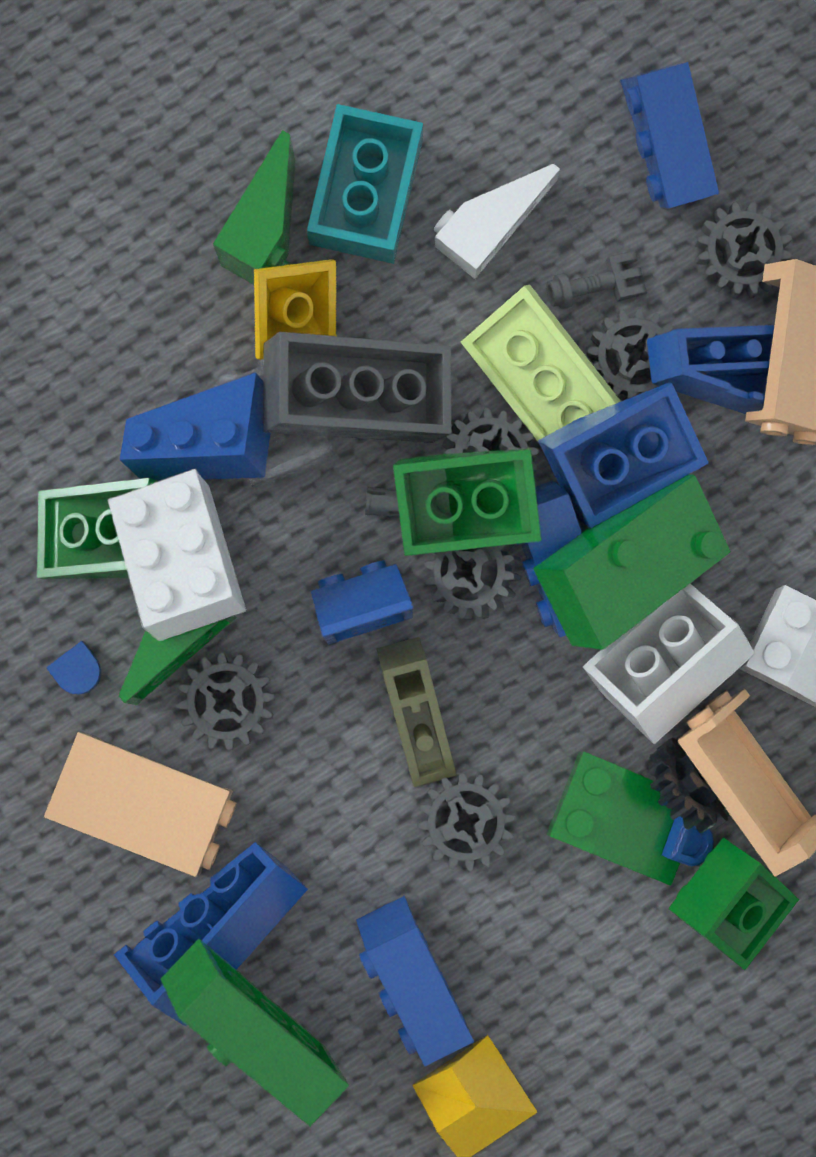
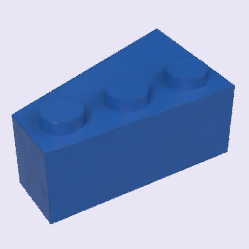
(670, 135)
(715, 364)
(208, 432)
(558, 528)
(412, 983)

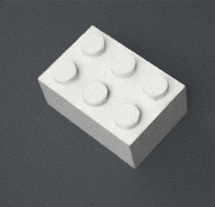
(176, 555)
(669, 662)

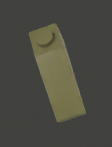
(416, 711)

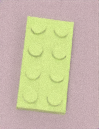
(537, 365)

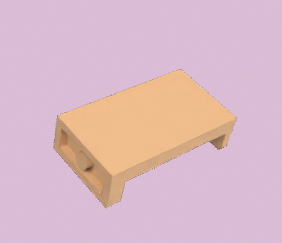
(792, 365)
(749, 784)
(140, 805)

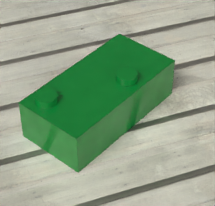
(631, 563)
(253, 1032)

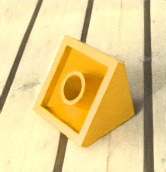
(294, 301)
(474, 1099)

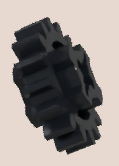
(685, 789)

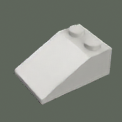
(786, 645)

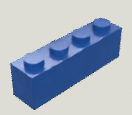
(229, 916)

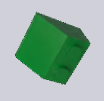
(734, 903)

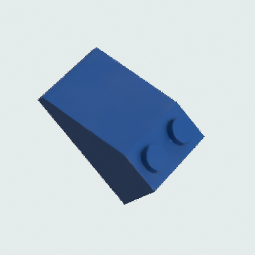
(623, 453)
(361, 602)

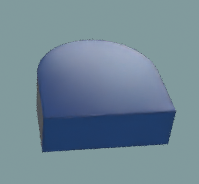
(76, 670)
(687, 845)

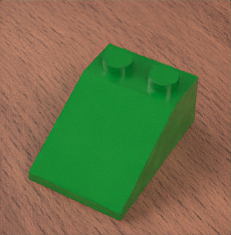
(261, 222)
(467, 501)
(79, 532)
(160, 659)
(615, 817)

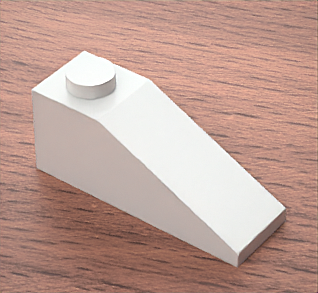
(487, 221)

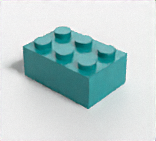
(365, 183)

